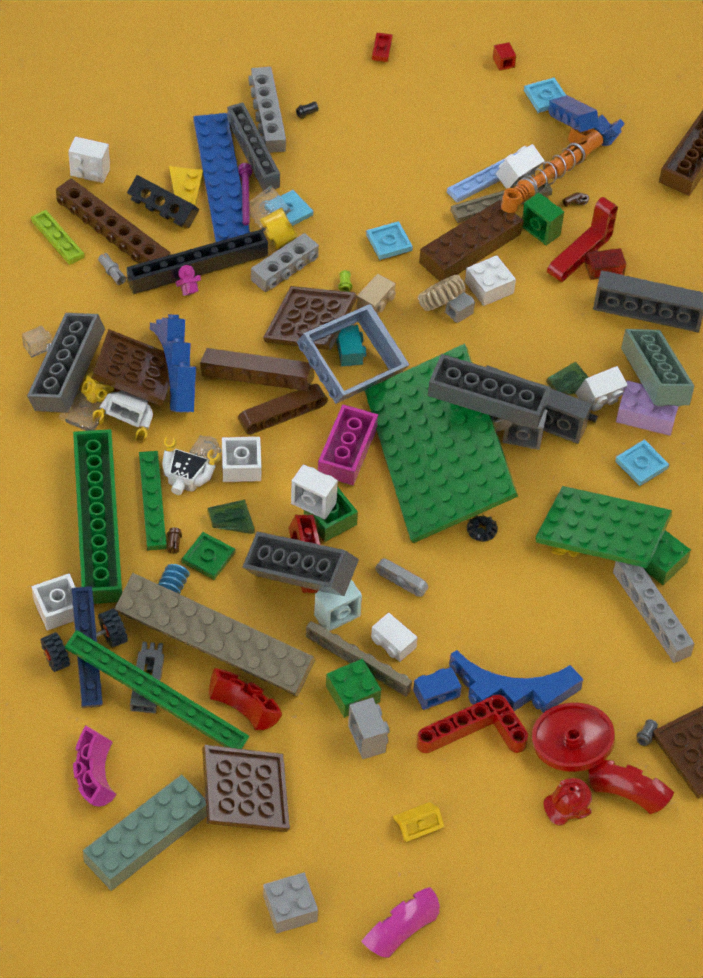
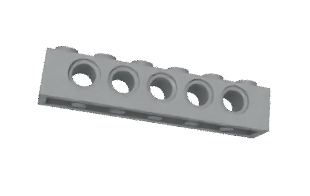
(267, 108)
(655, 610)

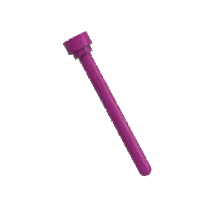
(245, 172)

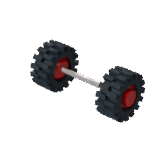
(111, 628)

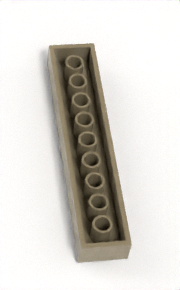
(215, 634)

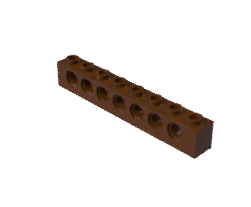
(108, 222)

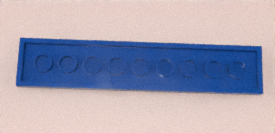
(220, 175)

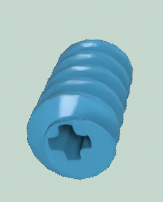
(174, 577)

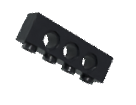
(187, 210)

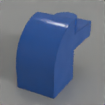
(609, 131)

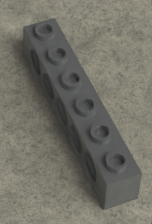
(253, 146)

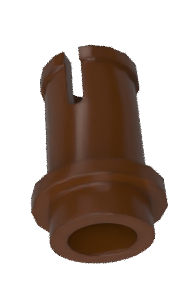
(174, 535)

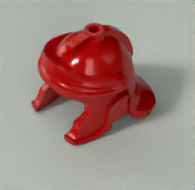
(568, 801)

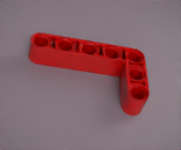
(591, 240)
(474, 723)

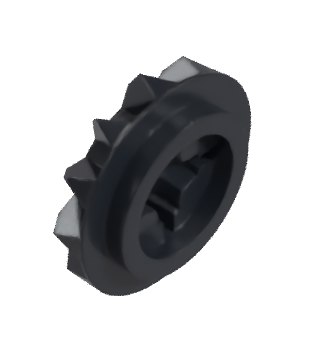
(478, 533)

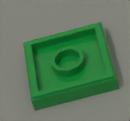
(208, 555)

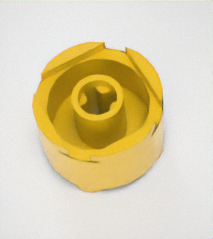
(279, 228)

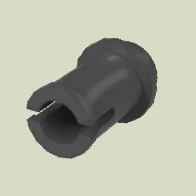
(645, 736)

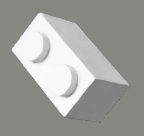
(394, 637)

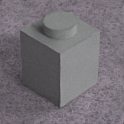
(460, 307)

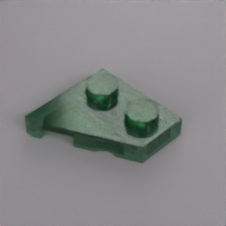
(568, 379)
(232, 517)

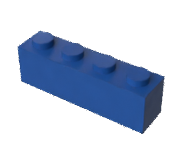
(573, 113)

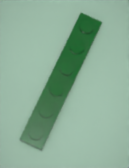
(152, 500)

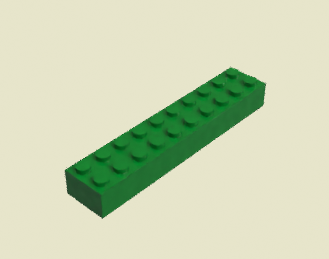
(97, 515)

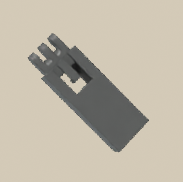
(150, 657)

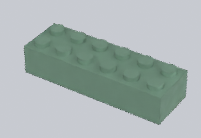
(657, 367)
(145, 832)

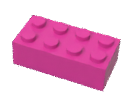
(348, 444)

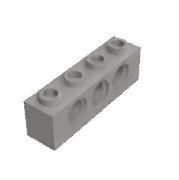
(284, 262)

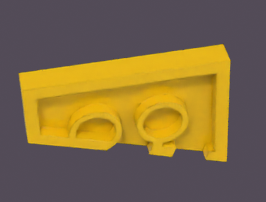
(186, 183)

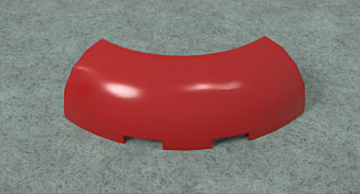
(245, 698)
(630, 784)

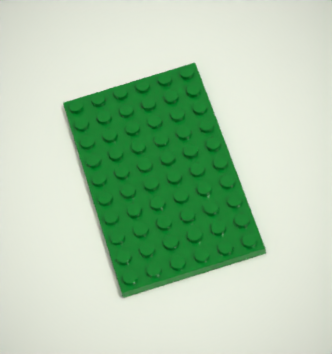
(437, 452)

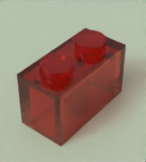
(605, 260)

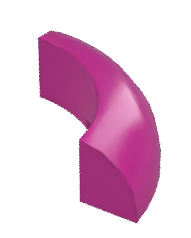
(90, 767)
(405, 921)

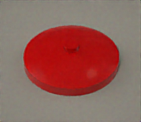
(573, 737)

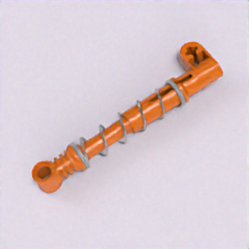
(581, 145)

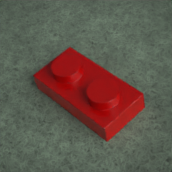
(382, 47)

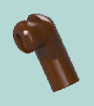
(576, 198)

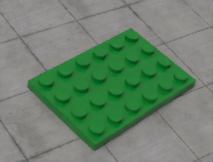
(604, 526)

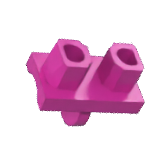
(188, 282)

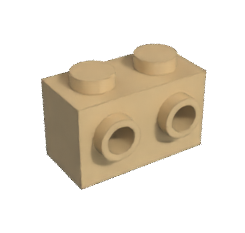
(377, 293)

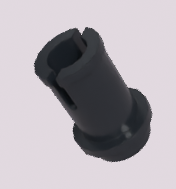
(306, 109)

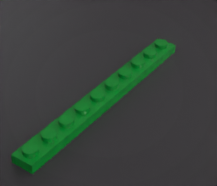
(156, 691)

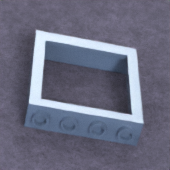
(378, 336)

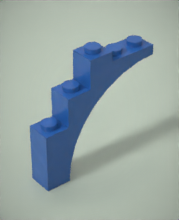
(177, 353)
(543, 691)

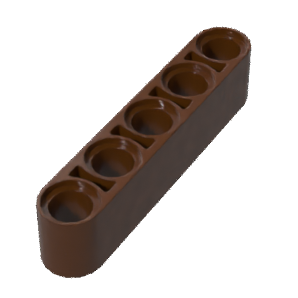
(282, 409)

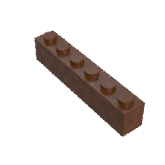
(257, 369)

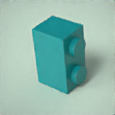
(350, 346)

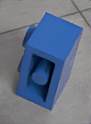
(437, 688)

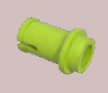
(345, 281)

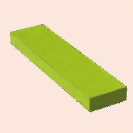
(57, 237)

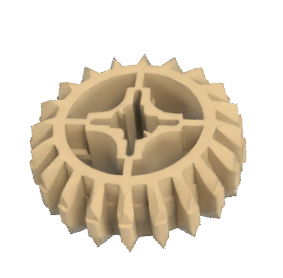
(441, 292)

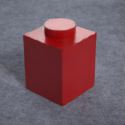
(504, 56)

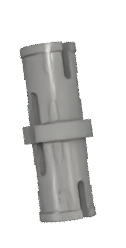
(112, 269)

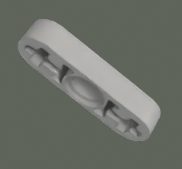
(401, 577)

